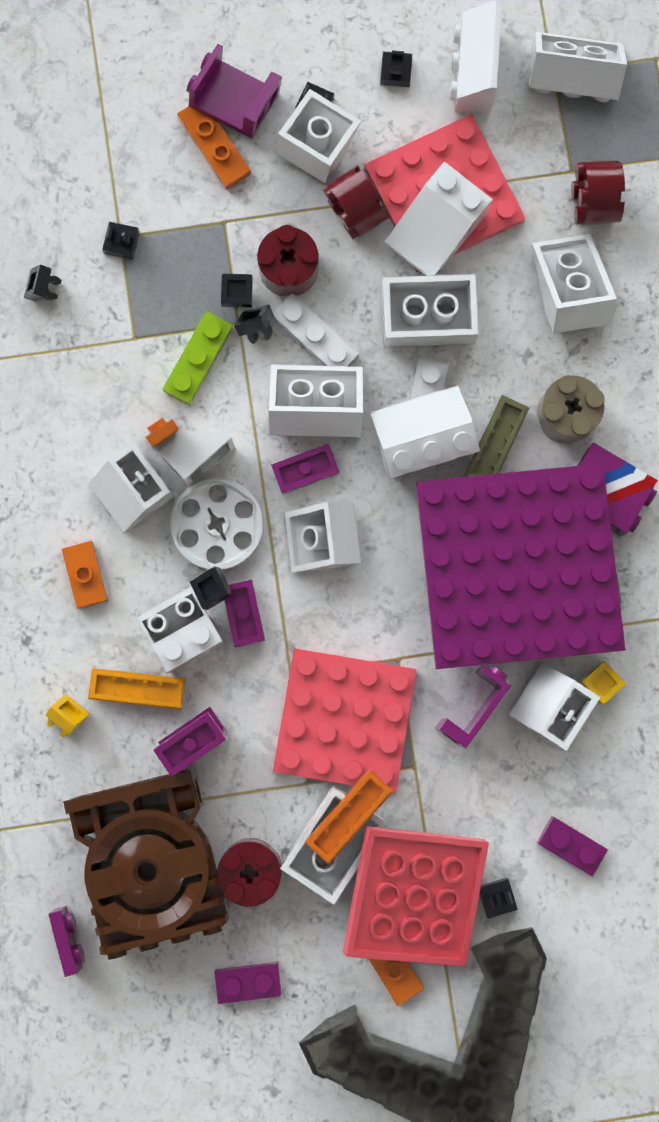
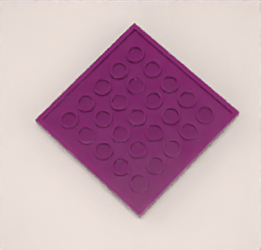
(519, 566)

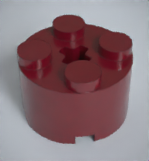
(598, 192)
(357, 202)
(288, 244)
(236, 885)

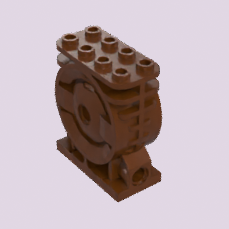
(201, 904)

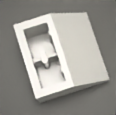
(130, 487)
(180, 630)
(554, 706)

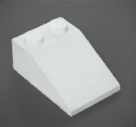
(439, 220)
(573, 284)

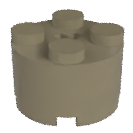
(587, 405)

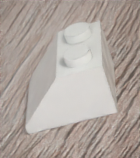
(316, 136)
(196, 453)
(322, 537)

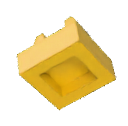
(66, 715)

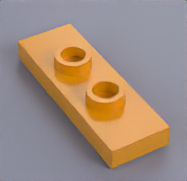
(137, 688)

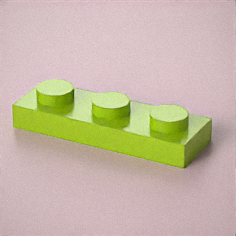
(198, 358)

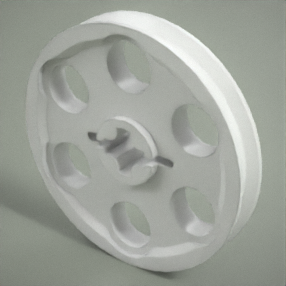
(222, 510)

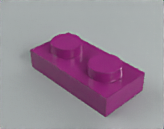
(305, 469)
(244, 614)
(572, 846)
(63, 929)
(247, 982)

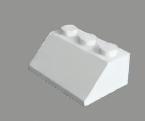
(477, 58)
(577, 67)
(316, 401)
(424, 432)

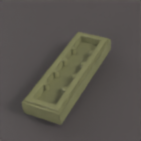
(497, 438)

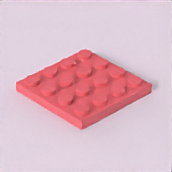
(462, 146)
(344, 718)
(415, 897)

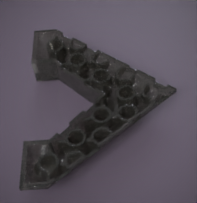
(429, 1088)

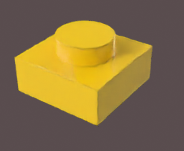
(603, 682)

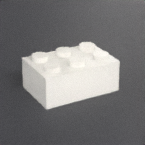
(429, 310)
(311, 869)

